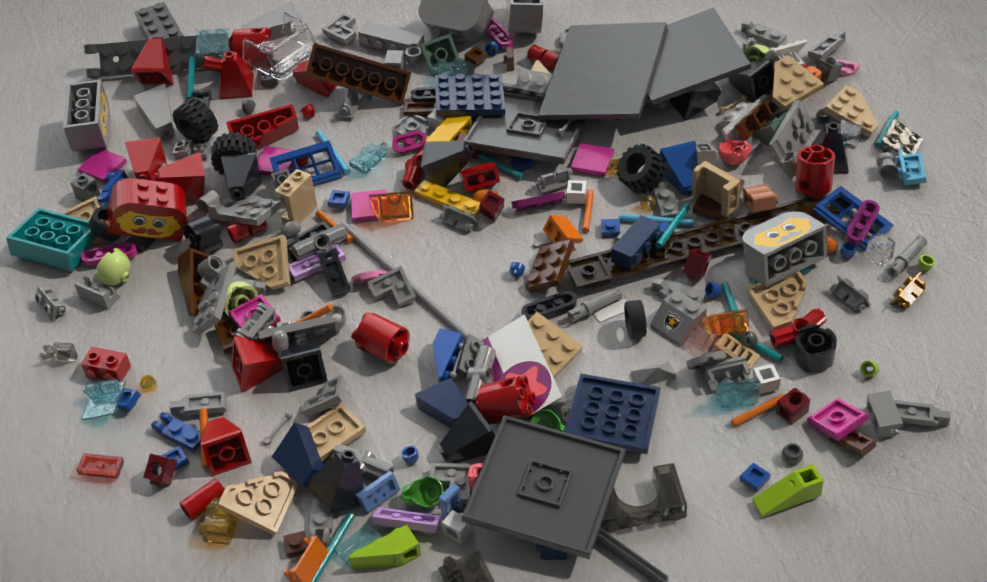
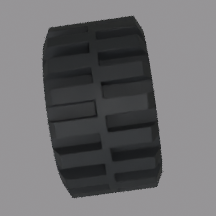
(195, 121)
(230, 144)
(633, 160)

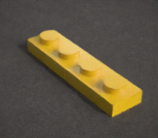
(441, 195)

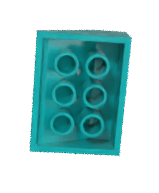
(51, 239)

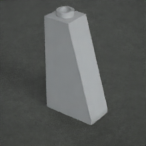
(274, 20)
(156, 111)

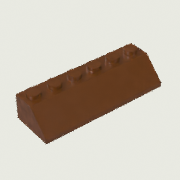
(357, 73)

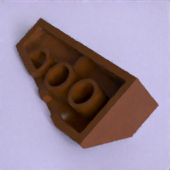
(190, 279)

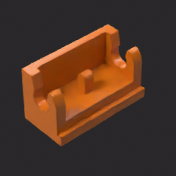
(561, 229)
(309, 561)

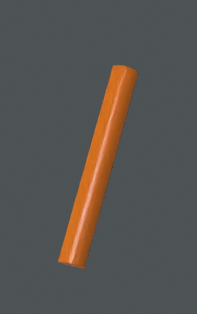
(588, 209)
(331, 223)
(318, 313)
(755, 411)
(203, 419)

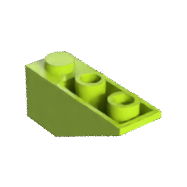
(789, 491)
(389, 551)

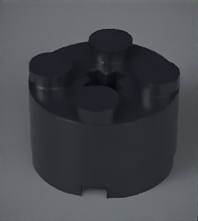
(203, 234)
(815, 348)

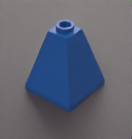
(680, 163)

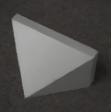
(654, 373)

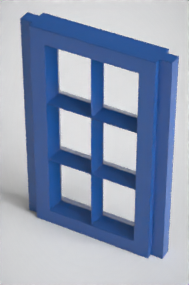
(309, 151)
(854, 202)

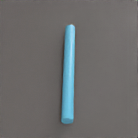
(342, 164)
(632, 218)

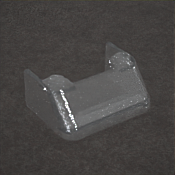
(282, 58)

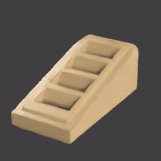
(728, 343)

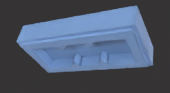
(378, 492)
(450, 501)

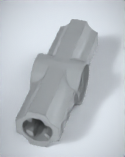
(329, 237)
(480, 373)
(368, 462)

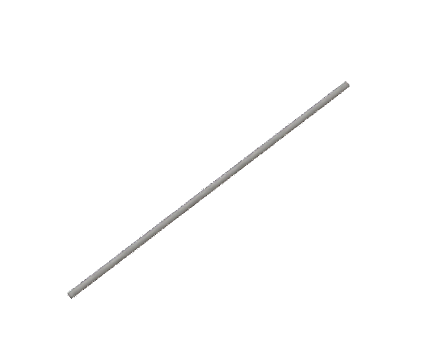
(418, 292)

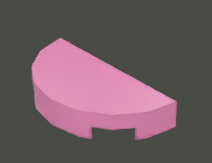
(848, 68)
(364, 277)

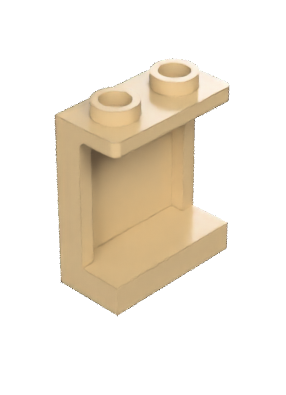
(716, 185)
(298, 196)

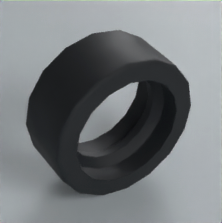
(100, 229)
(635, 319)

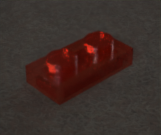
(100, 465)

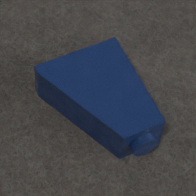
(442, 402)
(299, 454)

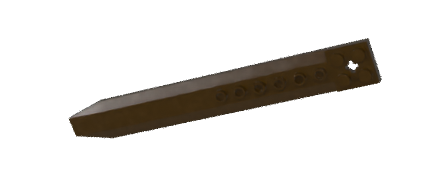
(707, 238)

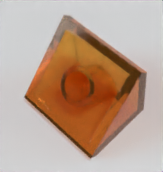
(393, 206)
(729, 322)

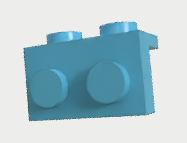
(911, 169)

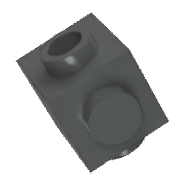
(830, 69)

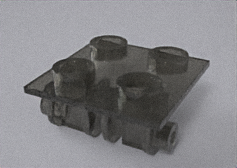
(899, 137)
(466, 569)

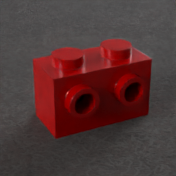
(479, 176)
(105, 364)

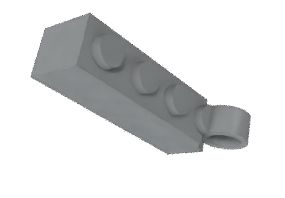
(391, 38)

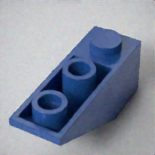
(446, 352)

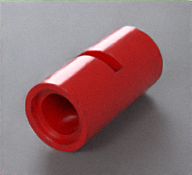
(546, 57)
(241, 231)
(198, 501)

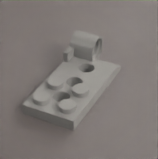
(792, 137)
(243, 210)
(216, 281)
(310, 328)

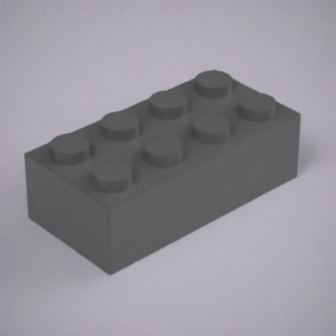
(157, 22)

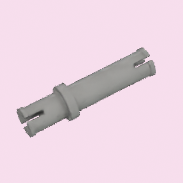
(903, 260)
(587, 308)

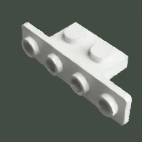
(788, 49)
(530, 81)
(735, 116)

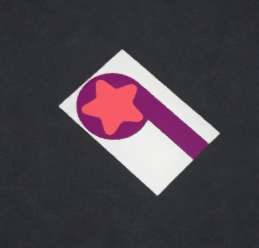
(520, 355)

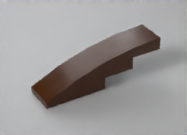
(757, 117)

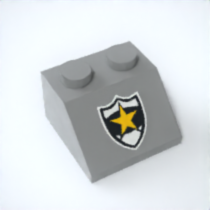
(678, 316)

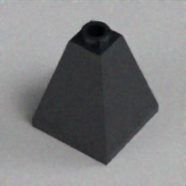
(755, 81)
(696, 100)
(832, 138)
(445, 159)
(241, 174)
(303, 364)
(468, 437)
(338, 482)

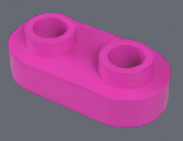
(408, 141)

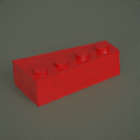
(266, 126)

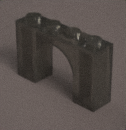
(667, 505)

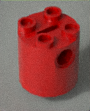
(255, 35)
(815, 171)
(381, 338)
(505, 397)

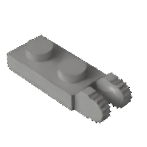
(320, 521)

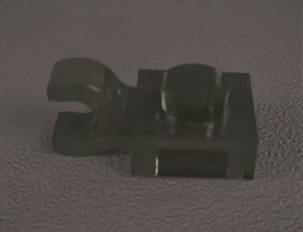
(62, 352)

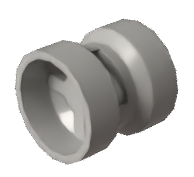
(886, 165)

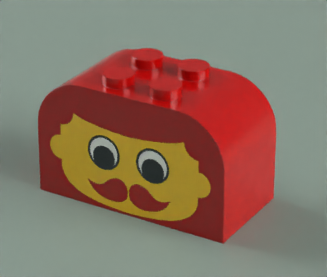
(147, 209)

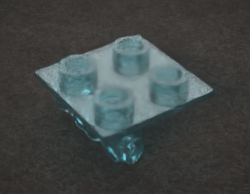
(212, 42)
(746, 388)
(102, 398)

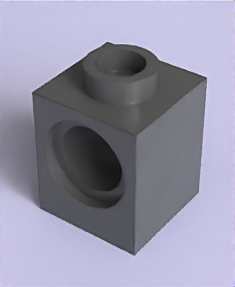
(85, 187)

